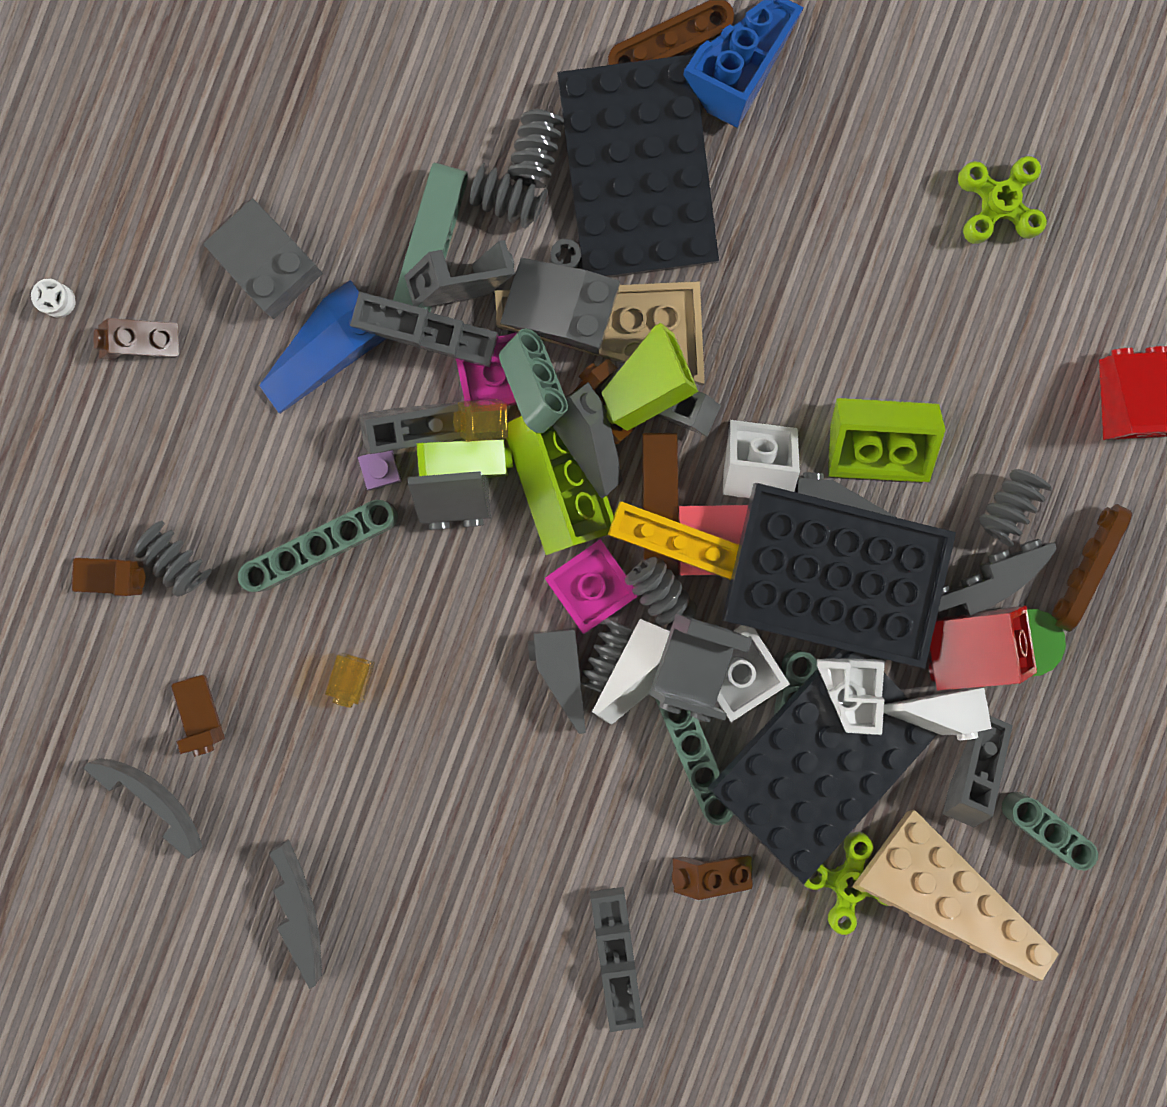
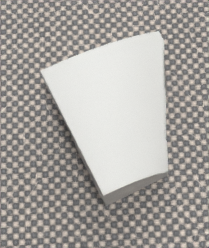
(855, 692)

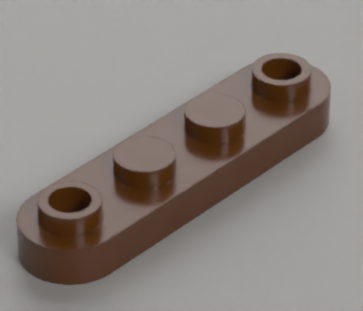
(675, 35)
(1097, 556)

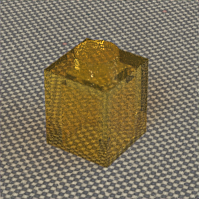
(481, 420)
(349, 680)

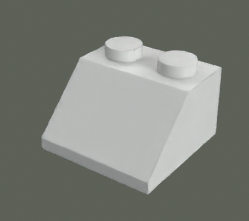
(761, 456)
(749, 677)

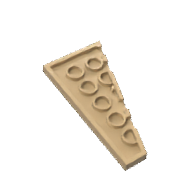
(635, 315)
(941, 890)

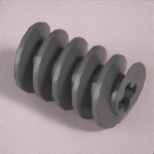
(533, 147)
(506, 197)
(1012, 504)
(169, 561)
(660, 591)
(609, 655)

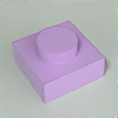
(379, 469)

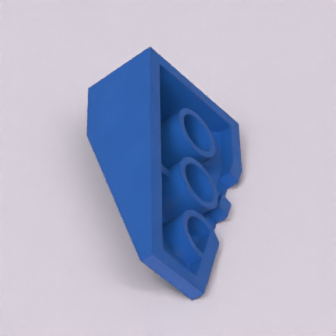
(737, 62)
(319, 350)

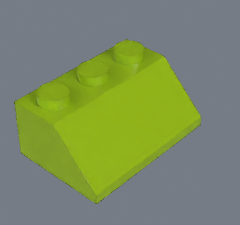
(884, 440)

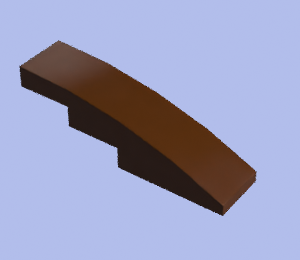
(660, 482)

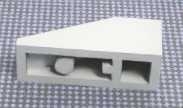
(633, 672)
(946, 713)

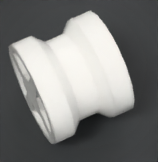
(45, 295)

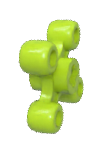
(1008, 191)
(837, 879)

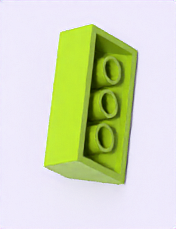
(556, 489)

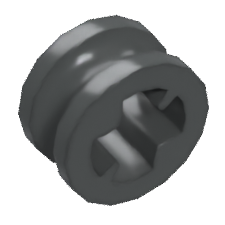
(571, 245)

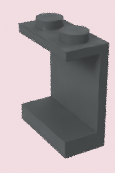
(432, 285)
(695, 667)

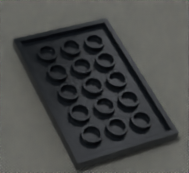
(638, 167)
(838, 575)
(809, 780)

